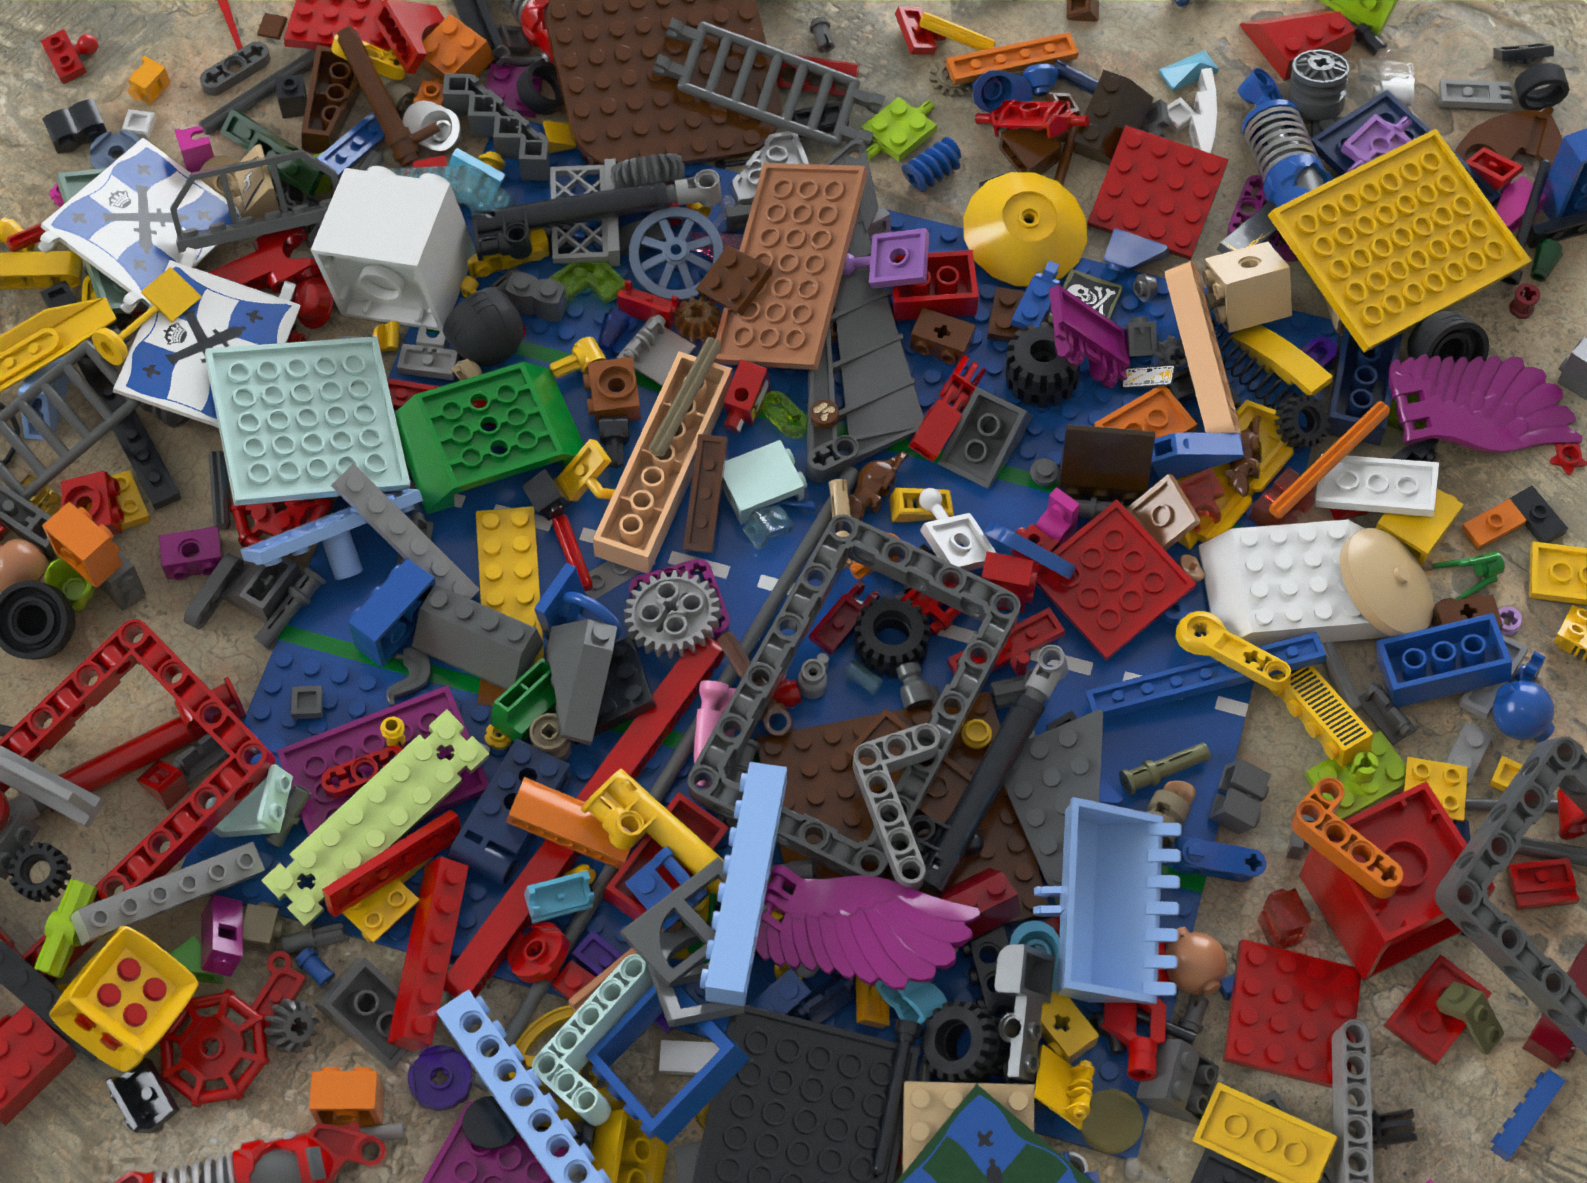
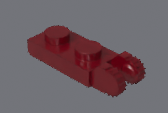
(841, 620)

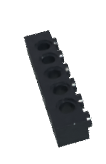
(983, 975)

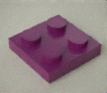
(503, 82)

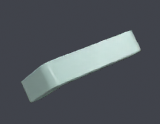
(568, 1047)

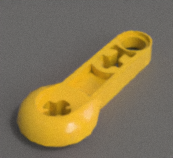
(1229, 649)

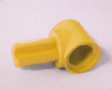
(583, 351)

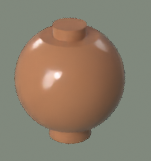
(21, 562)
(1199, 962)

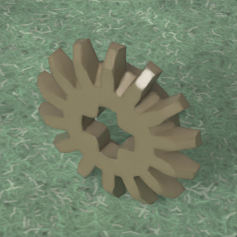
(941, 79)

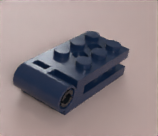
(486, 839)

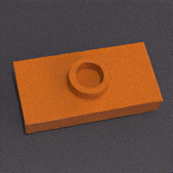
(1493, 524)

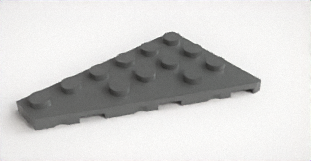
(1045, 779)

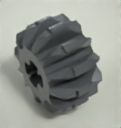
(287, 1037)

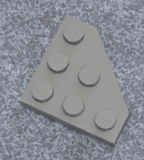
(778, 148)

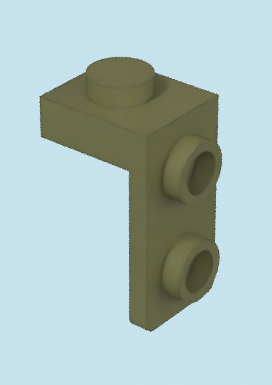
(1474, 1009)

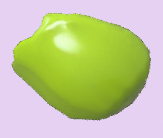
(71, 583)

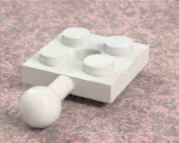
(948, 531)

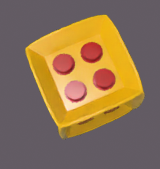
(124, 999)

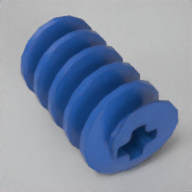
(932, 164)

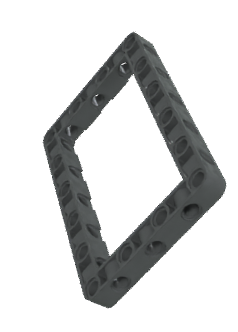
(918, 571)
(1550, 765)

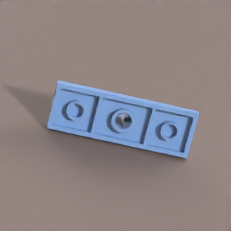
(332, 531)

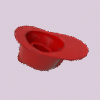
(315, 301)

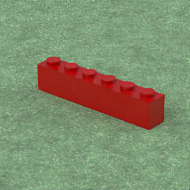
(428, 955)

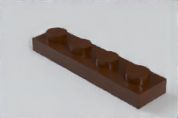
(705, 493)

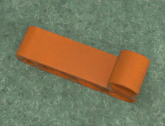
(1350, 842)

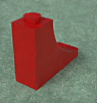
(405, 28)

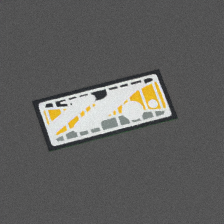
(1149, 376)

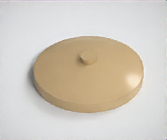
(1386, 582)

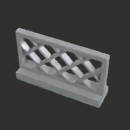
(609, 227)
(48, 788)

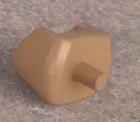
(1191, 567)
(1182, 789)

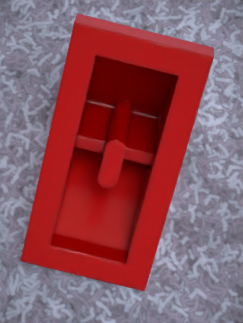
(1494, 168)
(164, 783)

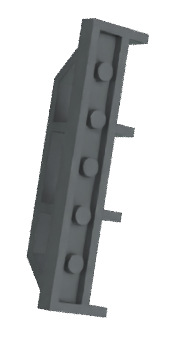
(248, 226)

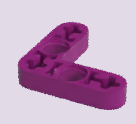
(1257, 203)
(689, 566)

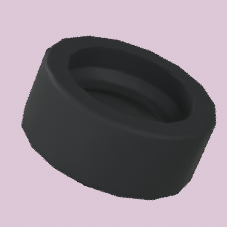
(1537, 76)
(531, 97)

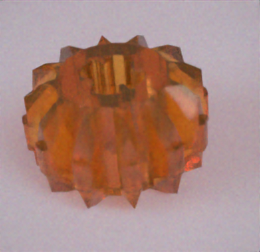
(697, 319)

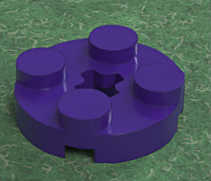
(453, 1091)

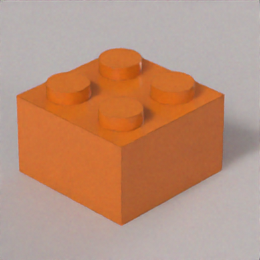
(455, 49)
(83, 544)
(347, 1097)

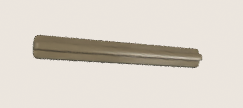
(685, 397)

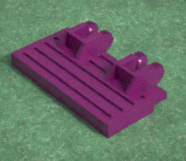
(1088, 333)

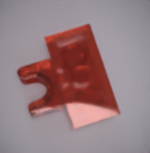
(1202, 492)

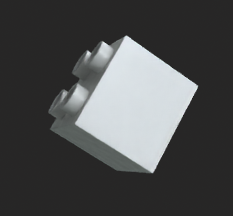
(394, 247)

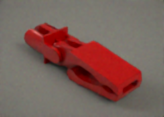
(942, 417)

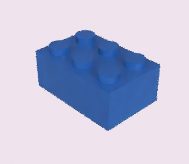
(390, 613)

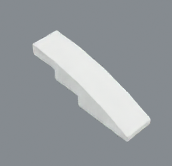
(1203, 124)

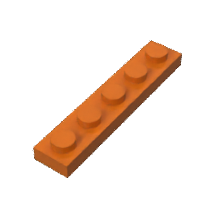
(1011, 57)

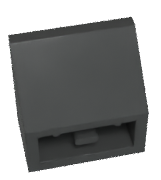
(1181, 1082)

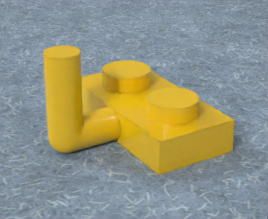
(583, 473)

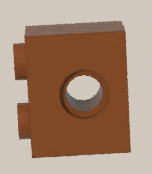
(603, 379)

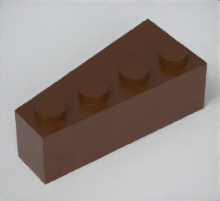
(329, 100)

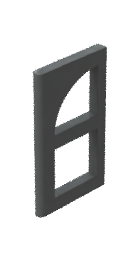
(645, 931)
(671, 943)

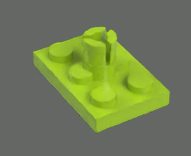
(1365, 11)
(1365, 779)

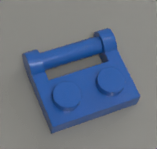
(651, 888)

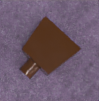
(1031, 149)

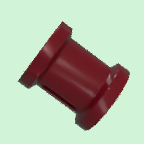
(1520, 302)

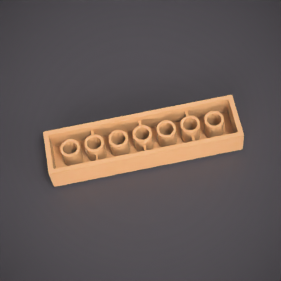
(655, 485)

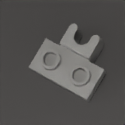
(428, 357)

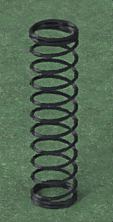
(1256, 373)

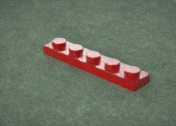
(391, 863)

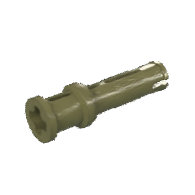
(1153, 771)

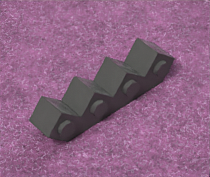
(492, 118)

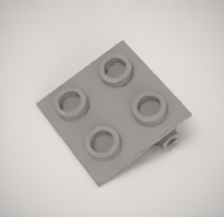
(655, 349)

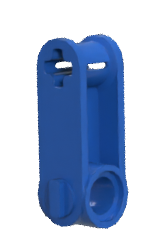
(1218, 860)

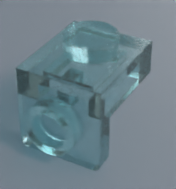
(767, 523)

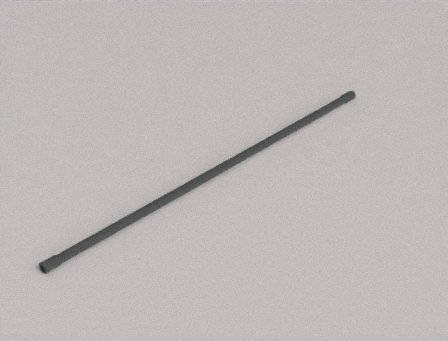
(681, 754)

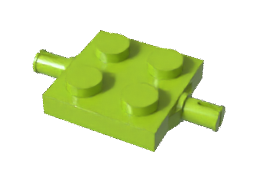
(899, 129)

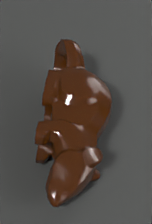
(1244, 468)
(873, 482)

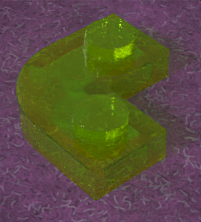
(598, 276)

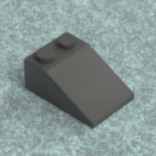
(985, 438)
(363, 1008)

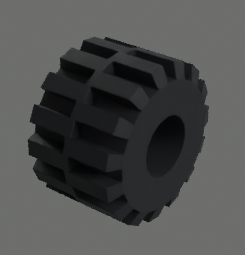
(1040, 372)

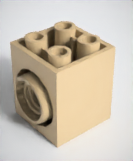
(1248, 287)

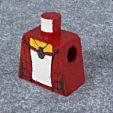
(745, 395)

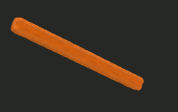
(1329, 459)

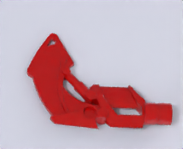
(1121, 1023)

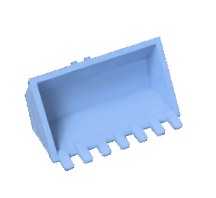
(1113, 904)

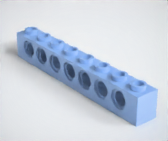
(458, 1018)

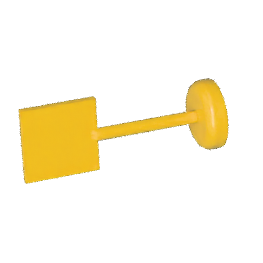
(168, 295)

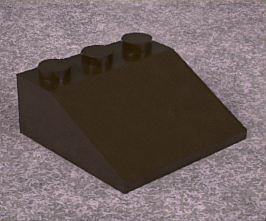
(1105, 463)

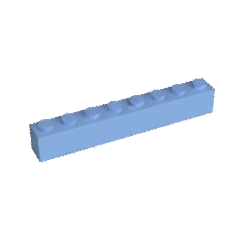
(745, 886)

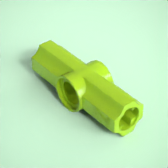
(60, 931)

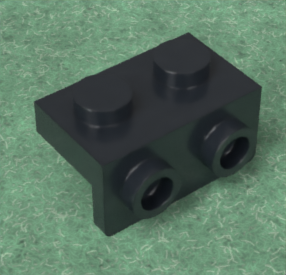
(143, 1097)

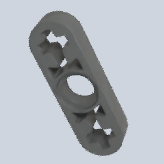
(238, 58)
(210, 594)

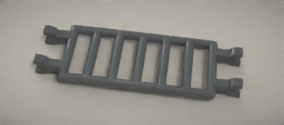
(666, 67)
(88, 437)

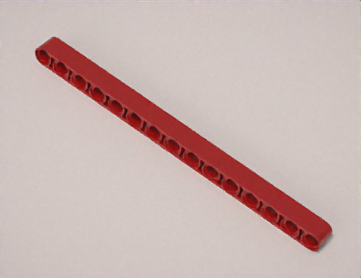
(553, 860)

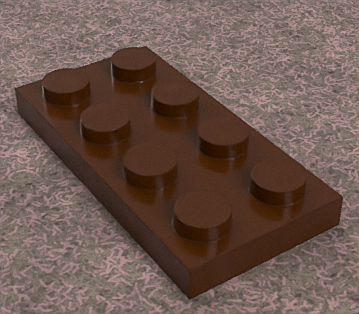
(948, 784)

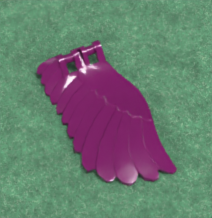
(1480, 403)
(861, 928)

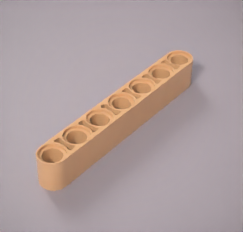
(1202, 349)

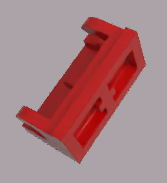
(645, 305)

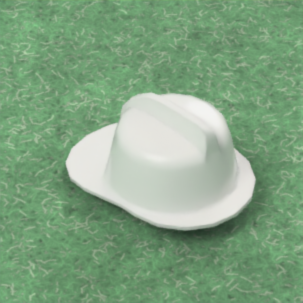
(424, 114)

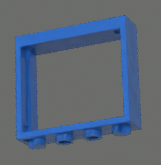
(693, 1095)

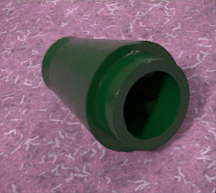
(1545, 259)

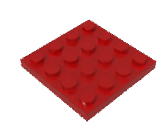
(320, 20)
(1158, 191)
(1118, 582)
(1288, 1011)

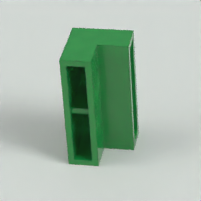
(524, 702)

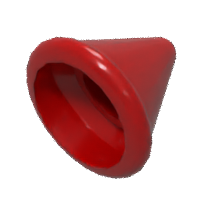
(1571, 818)

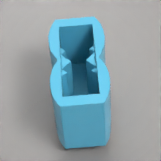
(914, 1002)

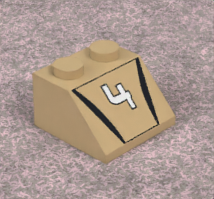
(255, 188)

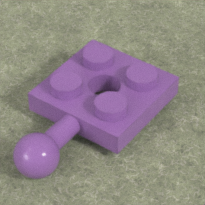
(886, 248)

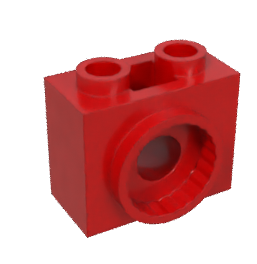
(103, 493)
(1011, 574)

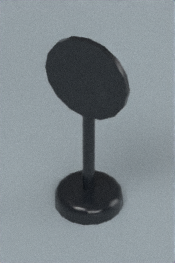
(491, 1129)

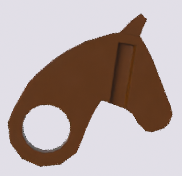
(1515, 132)

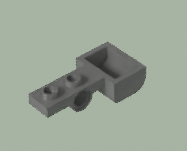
(1028, 978)

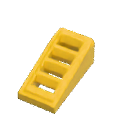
(908, 513)

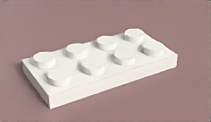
(1380, 486)

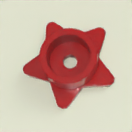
(1573, 452)

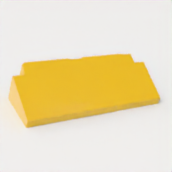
(1232, 505)

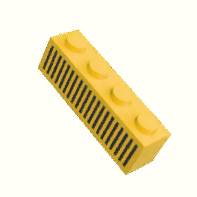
(1325, 715)

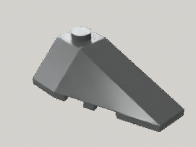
(579, 670)

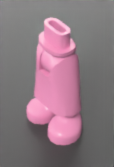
(714, 699)

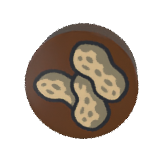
(824, 414)

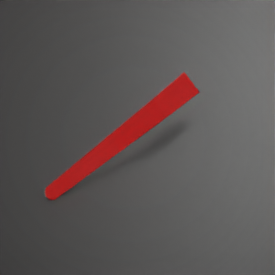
(225, 8)

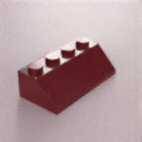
(989, 893)

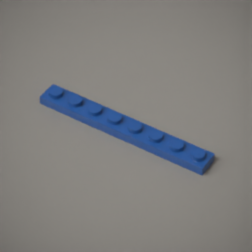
(1196, 678)

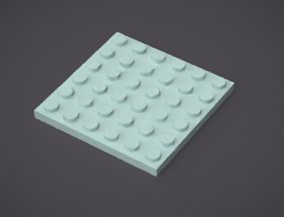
(303, 416)

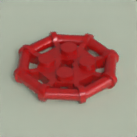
(270, 522)
(229, 1056)

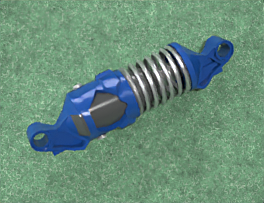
(1271, 127)

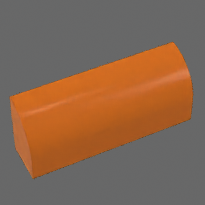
(560, 820)

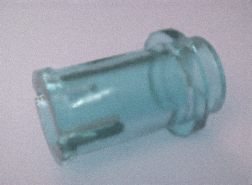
(863, 677)

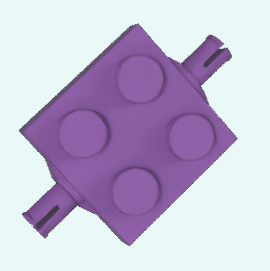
(1375, 139)

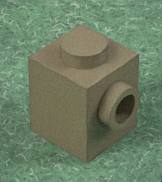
(262, 927)

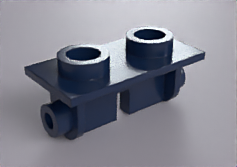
(826, 999)

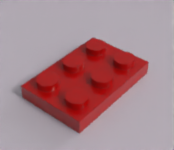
(1418, 1018)

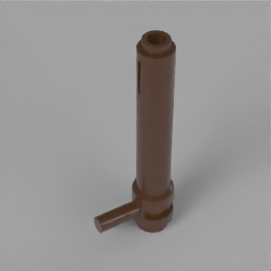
(397, 135)

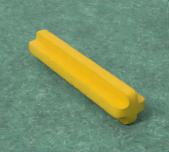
(956, 32)

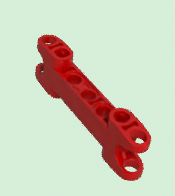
(270, 263)

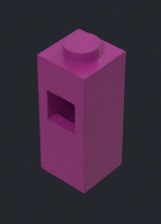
(221, 935)

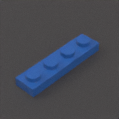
(354, 145)

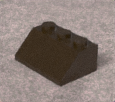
(1113, 105)

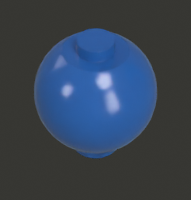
(1524, 711)

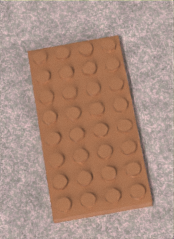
(803, 233)

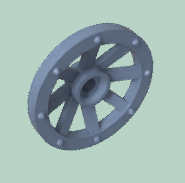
(673, 261)

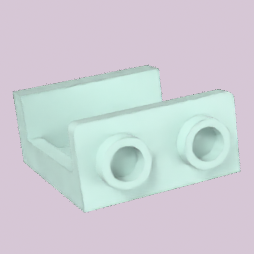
(761, 479)
(261, 810)

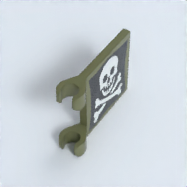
(1093, 291)

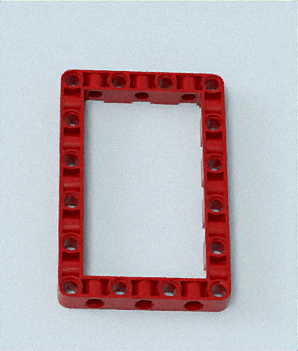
(190, 819)

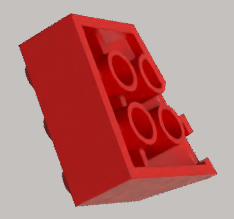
(1287, 36)

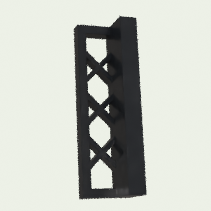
(478, 17)

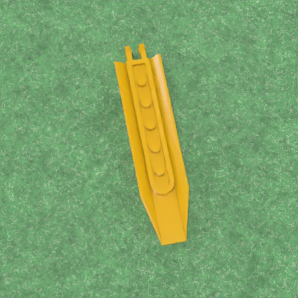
(49, 337)

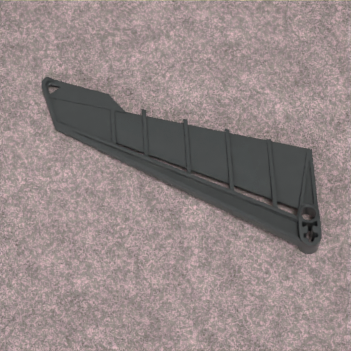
(874, 369)

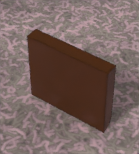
(272, 26)

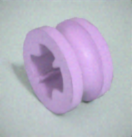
(1516, 620)

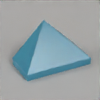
(1187, 70)

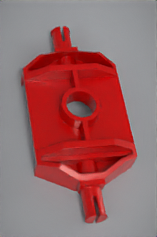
(1017, 114)

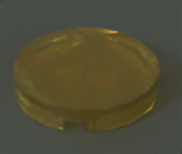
(1113, 1122)

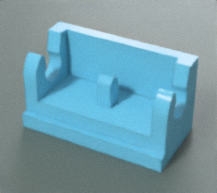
(559, 897)

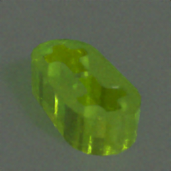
(780, 417)

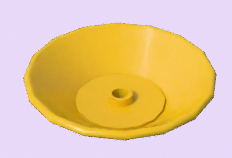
(1017, 249)

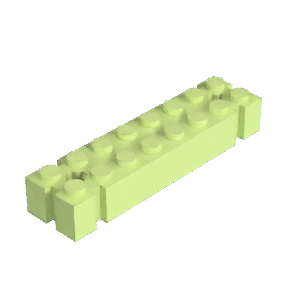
(377, 815)

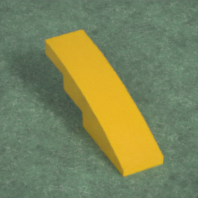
(1283, 358)

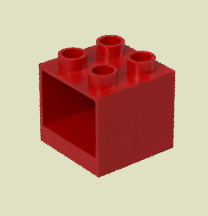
(1390, 930)

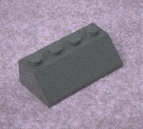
(475, 638)

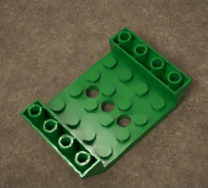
(454, 454)

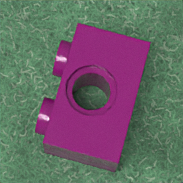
(179, 545)

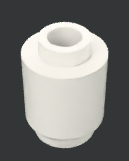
(1400, 89)

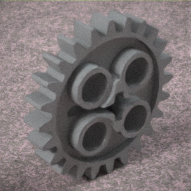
(672, 614)

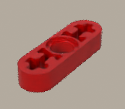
(340, 771)

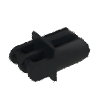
(1393, 1128)

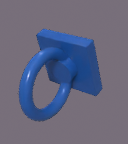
(563, 602)

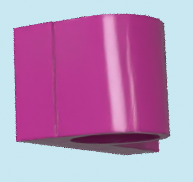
(1060, 518)

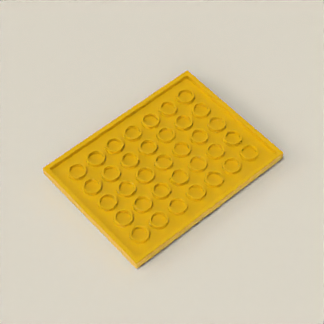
(1399, 239)

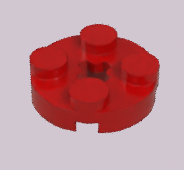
(545, 964)

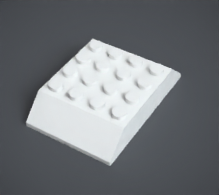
(1283, 583)

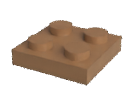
(1165, 512)

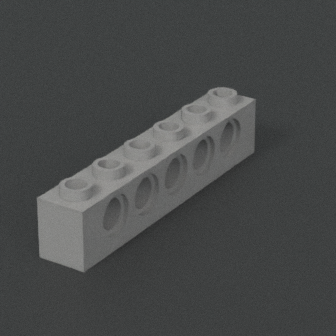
(167, 893)

